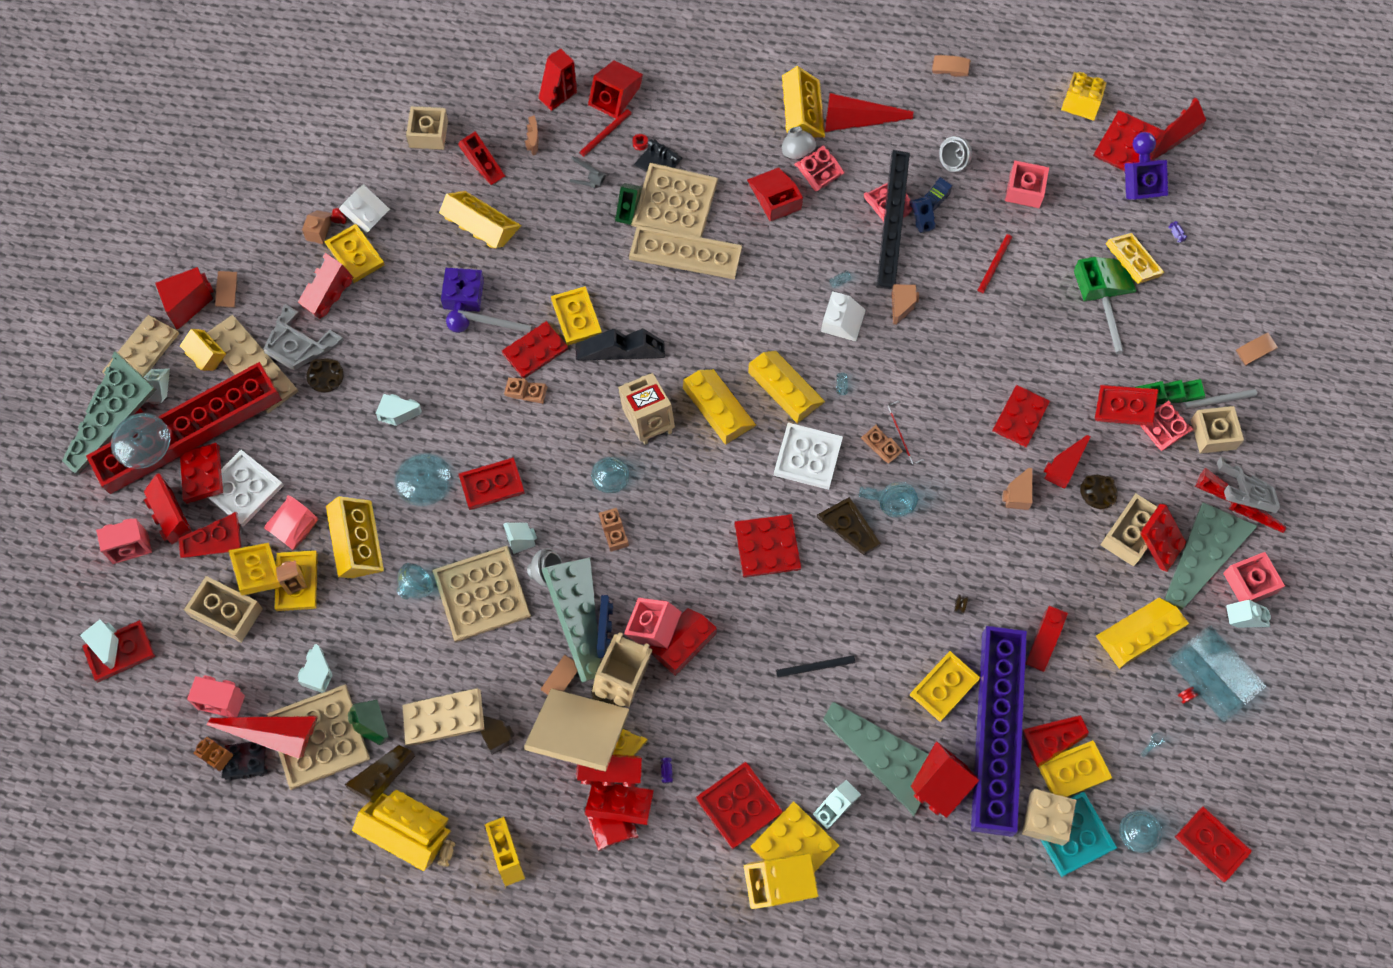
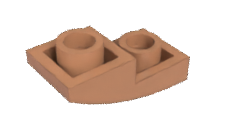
(951, 64)
(532, 135)
(226, 289)
(1256, 348)
(523, 390)
(884, 447)
(613, 529)
(561, 675)

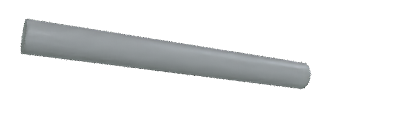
(495, 321)
(1112, 325)
(1220, 399)

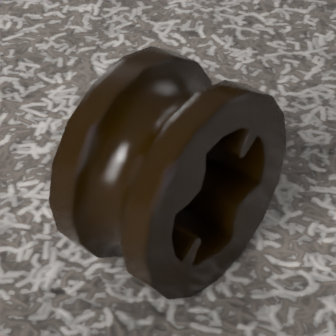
(961, 603)

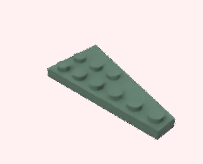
(114, 400)
(1208, 547)
(574, 601)
(884, 754)

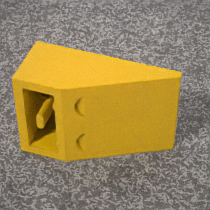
(1084, 95)
(780, 880)

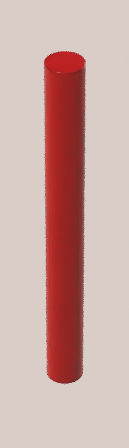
(605, 132)
(991, 270)

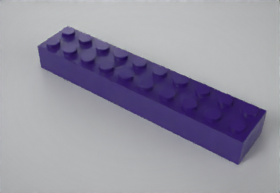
(999, 732)

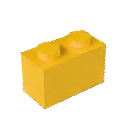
(202, 350)

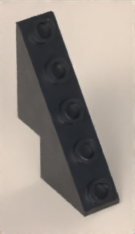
(616, 345)

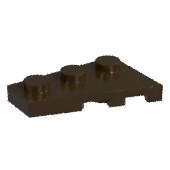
(850, 525)
(380, 774)

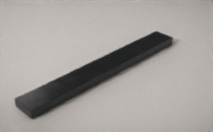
(893, 219)

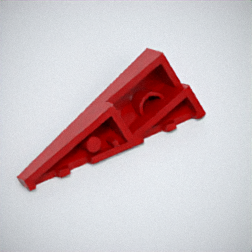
(851, 112)
(1182, 128)
(1214, 485)
(281, 734)

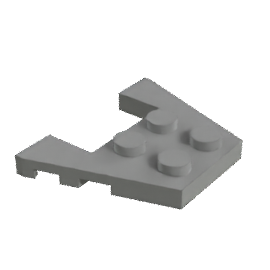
(294, 347)
(1252, 490)

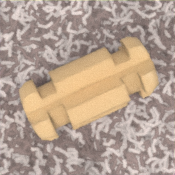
(446, 853)

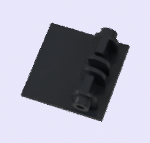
(658, 155)
(246, 760)

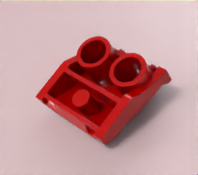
(610, 832)

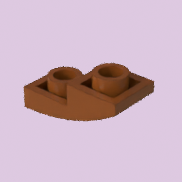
(212, 753)

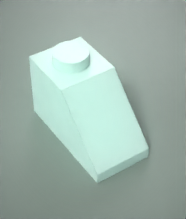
(159, 379)
(520, 536)
(102, 641)

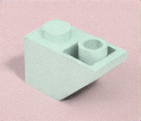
(397, 410)
(1248, 614)
(316, 671)
(836, 804)

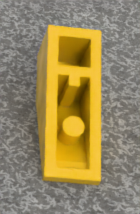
(504, 851)

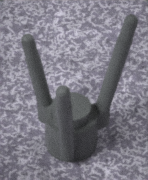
(595, 176)

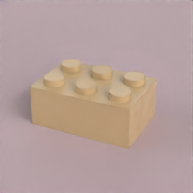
(1125, 536)
(223, 609)

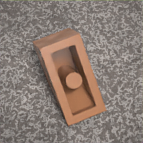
(317, 226)
(903, 301)
(1019, 491)
(290, 577)

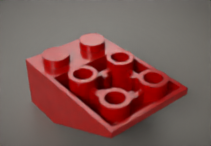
(776, 193)

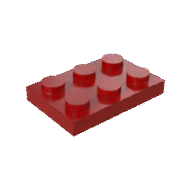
(534, 349)
(1126, 405)
(1021, 416)
(201, 473)
(491, 483)
(1163, 537)
(131, 650)
(619, 803)
(1213, 844)

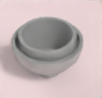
(798, 143)
(951, 153)
(542, 559)

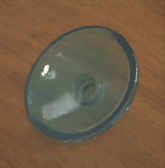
(147, 447)
(425, 489)

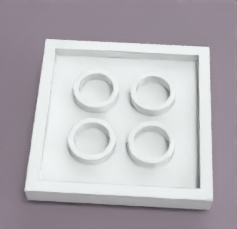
(808, 456)
(245, 487)

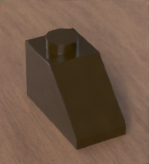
(496, 734)

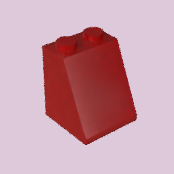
(614, 88)
(184, 295)
(943, 781)

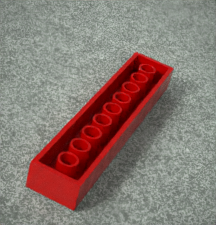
(195, 423)

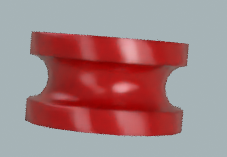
(640, 147)
(338, 217)
(1187, 695)

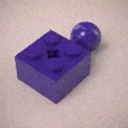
(1154, 170)
(462, 292)

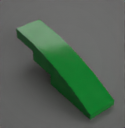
(1177, 391)

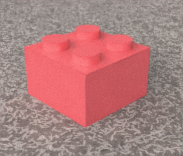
(1027, 184)
(124, 540)
(1254, 578)
(652, 622)
(215, 696)

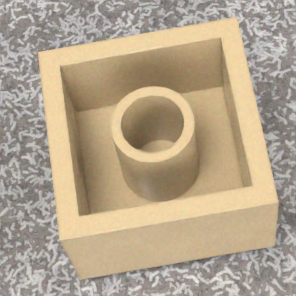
(427, 128)
(1217, 429)
(1049, 817)

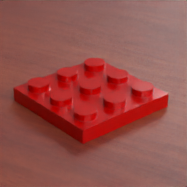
(1117, 142)
(767, 545)
(739, 805)

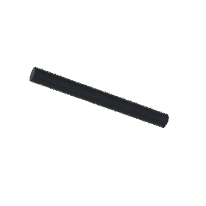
(815, 666)

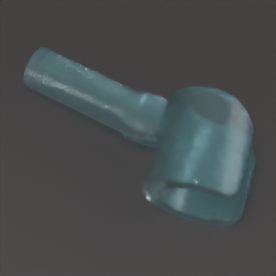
(1152, 744)

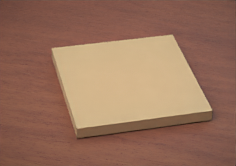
(675, 200)
(481, 593)
(577, 729)
(333, 742)

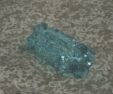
(840, 279)
(841, 383)
(869, 493)

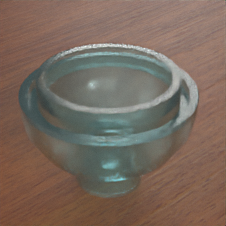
(610, 481)
(898, 499)
(414, 582)
(1134, 837)

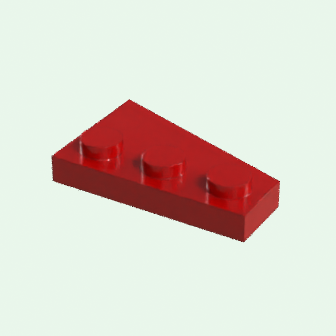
(212, 539)
(1054, 738)

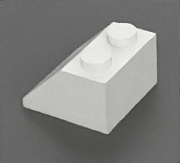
(364, 208)
(843, 317)

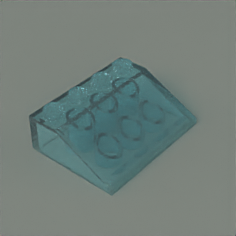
(1216, 673)

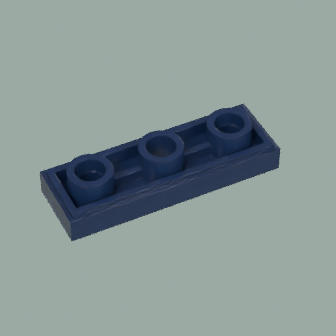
(605, 626)

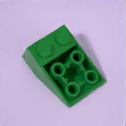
(1102, 278)

